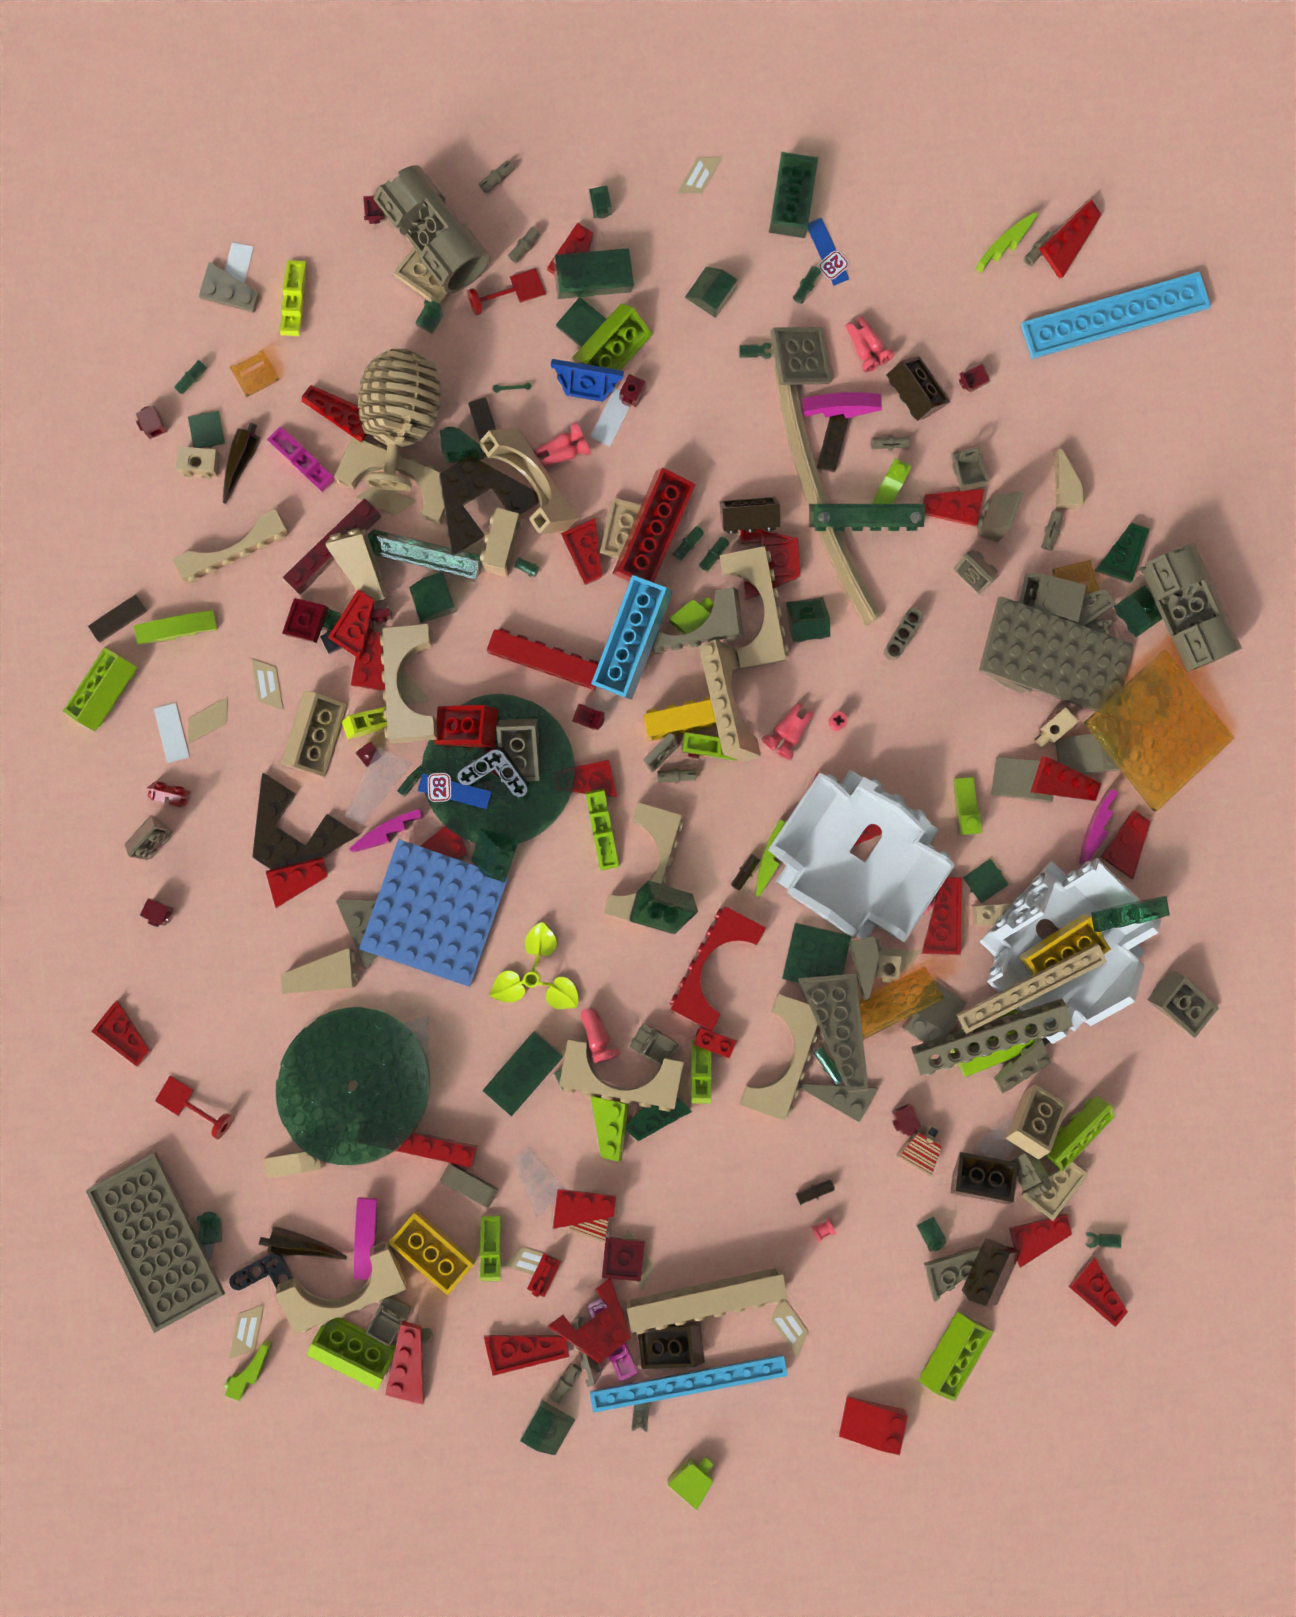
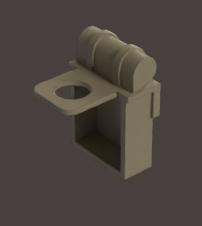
(969, 469)
(653, 1044)
(1033, 1175)
(388, 1320)

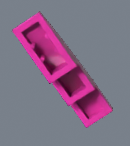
(849, 403)
(301, 459)
(1095, 833)
(380, 835)
(364, 1236)
(621, 1358)

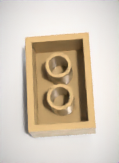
(500, 542)
(1036, 1121)

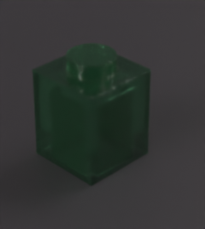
(600, 202)

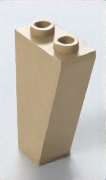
(358, 561)
(323, 974)

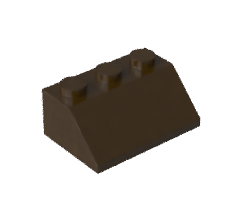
(917, 388)
(750, 514)
(984, 1178)
(990, 1272)

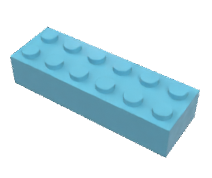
(632, 637)

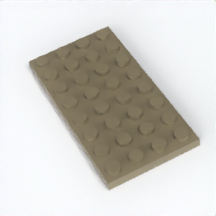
(1054, 655)
(155, 1242)

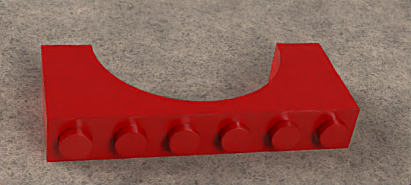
(690, 999)

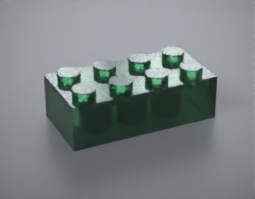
(793, 195)
(593, 273)
(523, 1073)

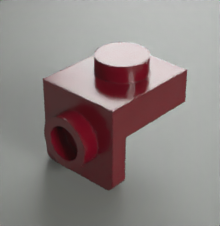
(372, 210)
(974, 378)
(588, 717)

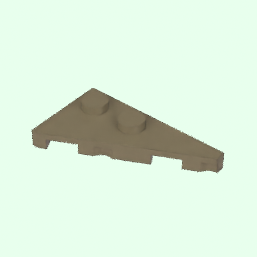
(850, 1103)

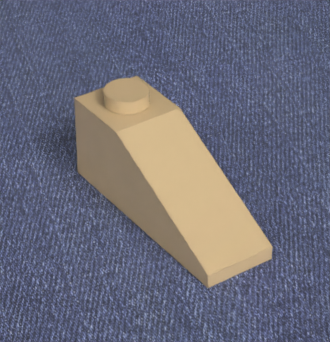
(1068, 487)
(291, 1164)

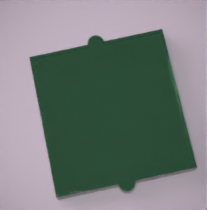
(206, 429)
(985, 881)

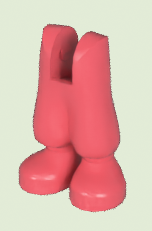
(868, 341)
(561, 448)
(789, 728)
(597, 1036)

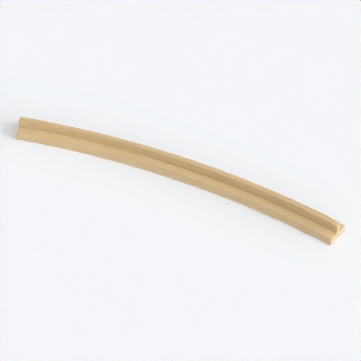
(815, 494)

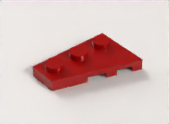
(353, 624)

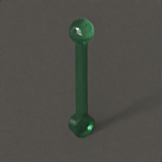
(496, 388)

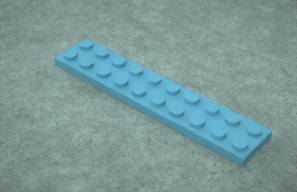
(1115, 315)

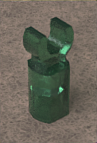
(754, 351)
(1104, 1240)

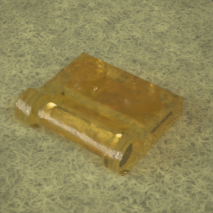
(258, 378)
(1078, 573)

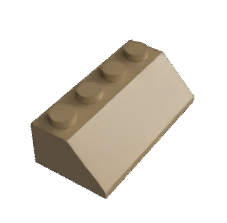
(314, 733)

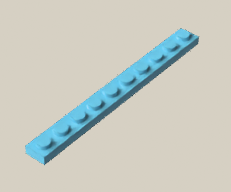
(688, 1383)

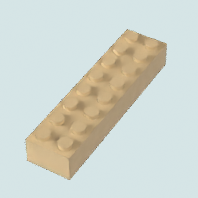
(706, 1299)

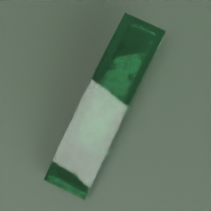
(1130, 913)

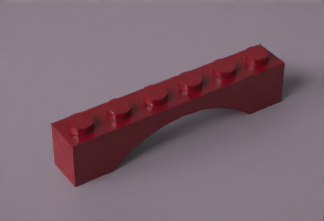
(311, 565)

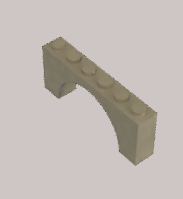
(723, 623)

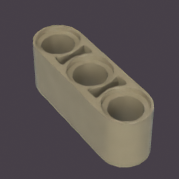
(906, 625)
(469, 1185)

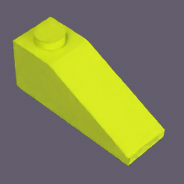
(364, 723)

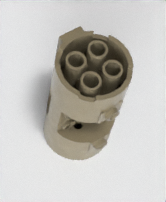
(443, 243)
(1190, 607)

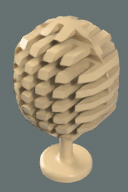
(397, 407)

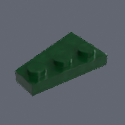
(1125, 554)
(652, 1119)

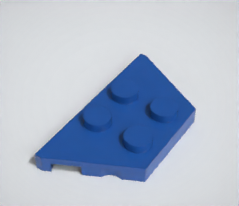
(586, 380)

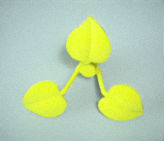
(509, 988)

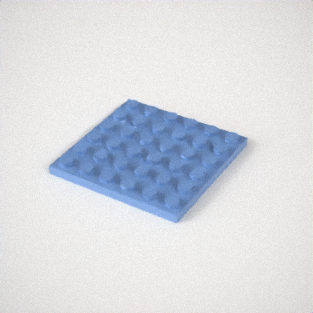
(432, 913)

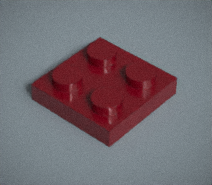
(305, 620)
(623, 1259)

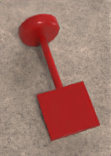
(525, 284)
(175, 1097)

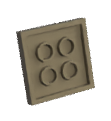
(801, 355)

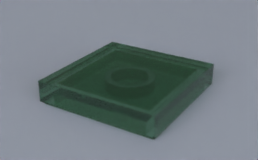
(580, 322)

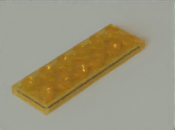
(898, 1001)

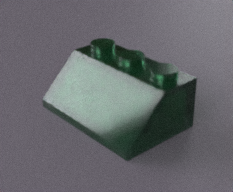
(662, 907)

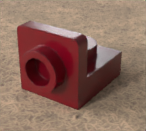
(380, 616)
(366, 753)

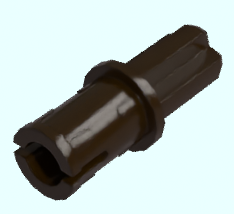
(745, 871)
(815, 1192)

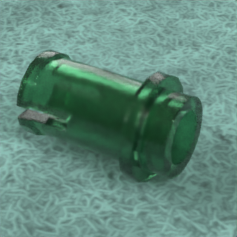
(527, 567)

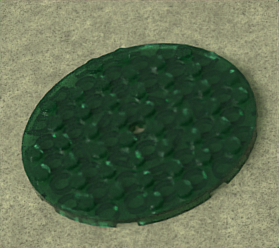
(507, 814)
(360, 1123)

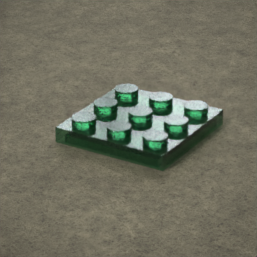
(815, 953)

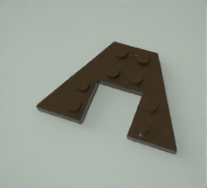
(468, 481)
(277, 848)

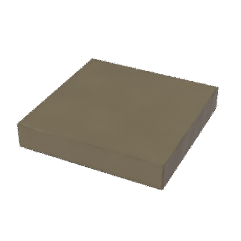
(661, 752)

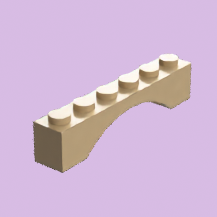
(266, 530)

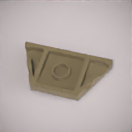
(356, 916)

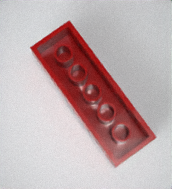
(654, 526)

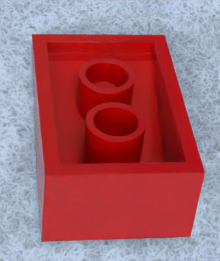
(466, 726)
(873, 1425)

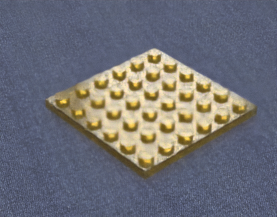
(1159, 730)

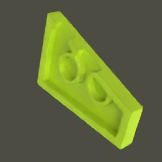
(610, 1126)

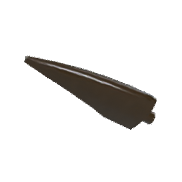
(240, 454)
(292, 1244)

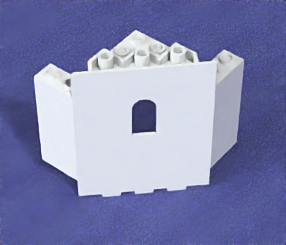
(852, 894)
(1061, 901)

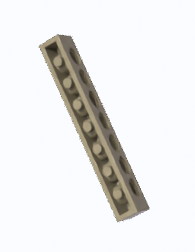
(999, 1028)

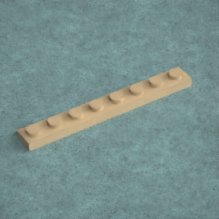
(1031, 988)

